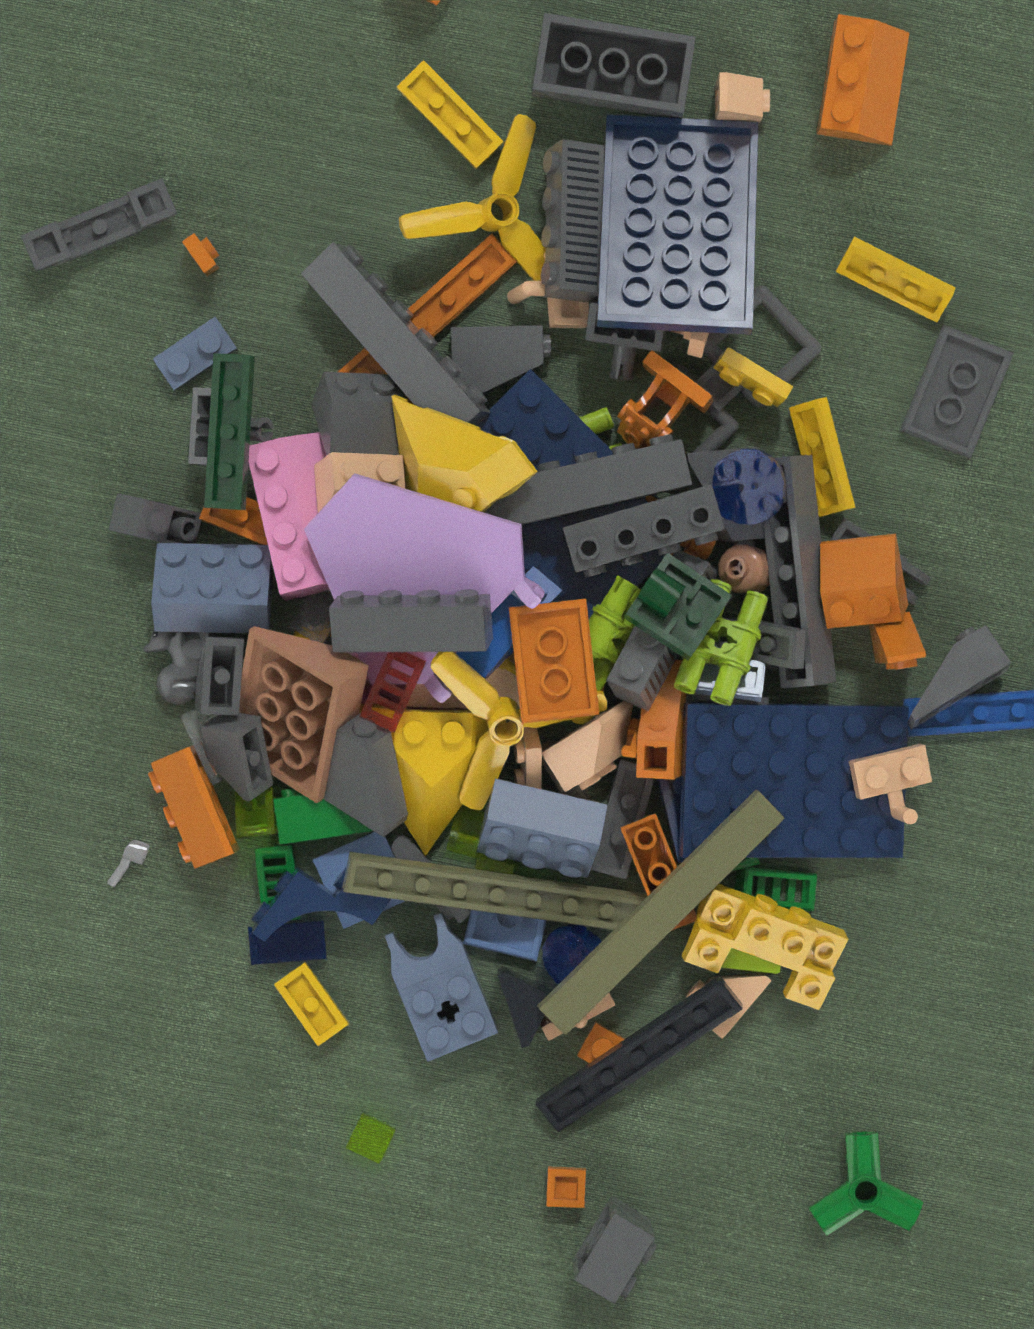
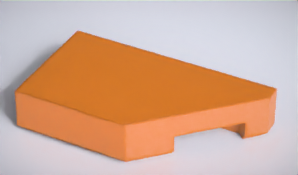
(630, 748)

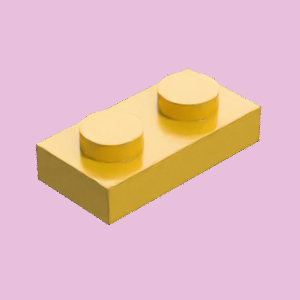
(741, 371)
(311, 1003)

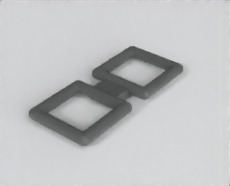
(725, 392)

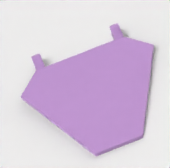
(408, 542)

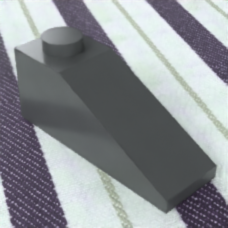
(967, 667)

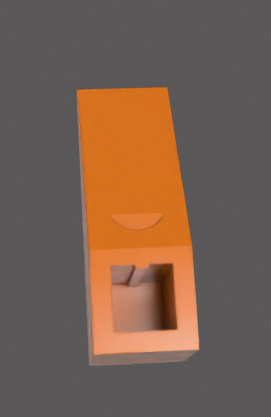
(897, 643)
(662, 732)
(651, 855)

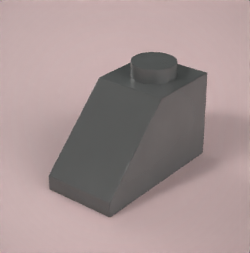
(219, 676)
(239, 752)

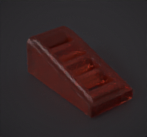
(399, 709)

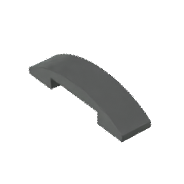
(99, 226)

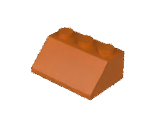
(863, 80)
(193, 808)

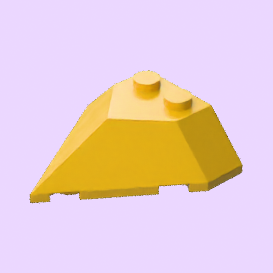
(456, 458)
(432, 762)

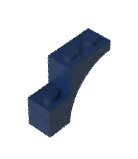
(302, 894)

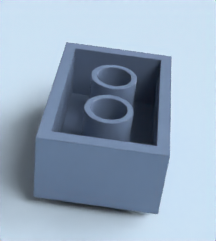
(211, 588)
(541, 828)

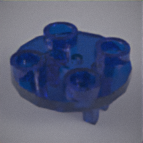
(751, 504)
(564, 949)

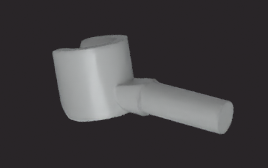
(136, 852)

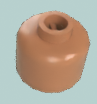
(744, 569)

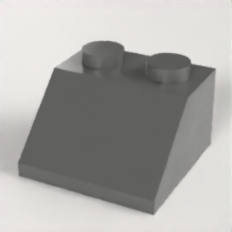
(356, 413)

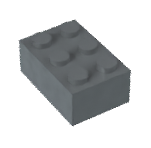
(614, 1250)

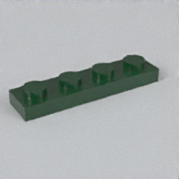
(229, 431)

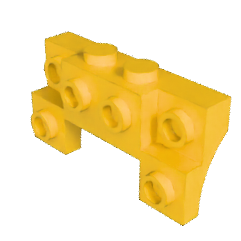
(770, 932)

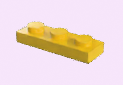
(450, 115)
(895, 279)
(818, 438)

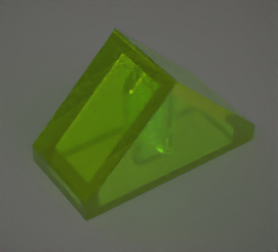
(256, 816)

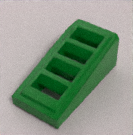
(271, 852)
(808, 891)

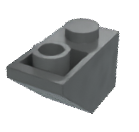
(154, 520)

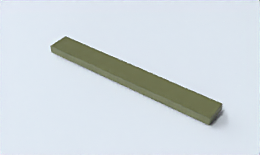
(488, 891)
(660, 912)

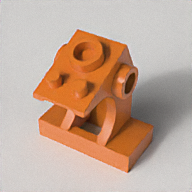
(671, 388)

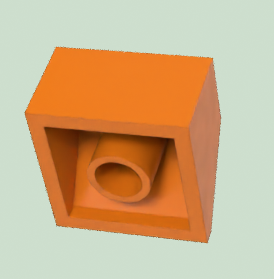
(862, 581)

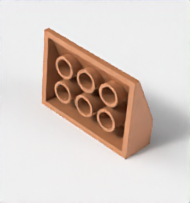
(302, 700)

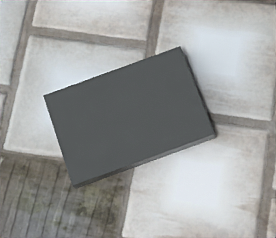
(956, 391)

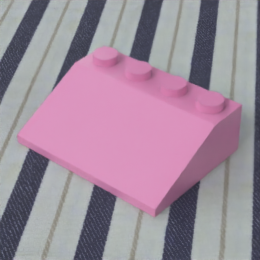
(287, 504)

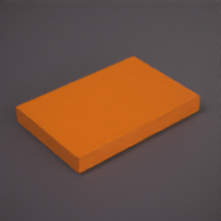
(554, 661)

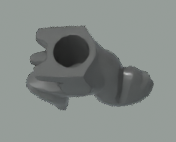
(178, 680)

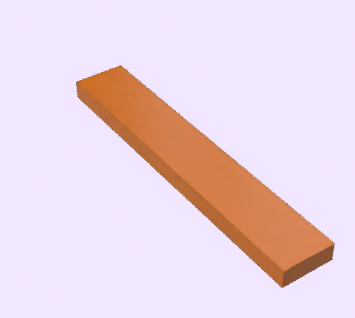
(449, 296)

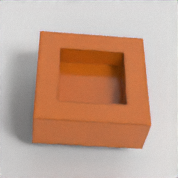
(203, 253)
(598, 1042)
(566, 1187)

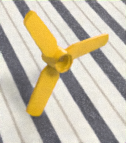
(467, 217)
(485, 702)

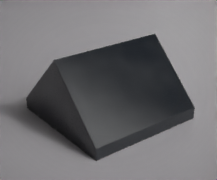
(522, 1000)

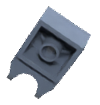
(438, 978)

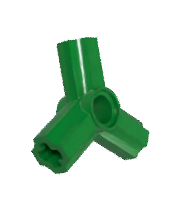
(886, 1201)

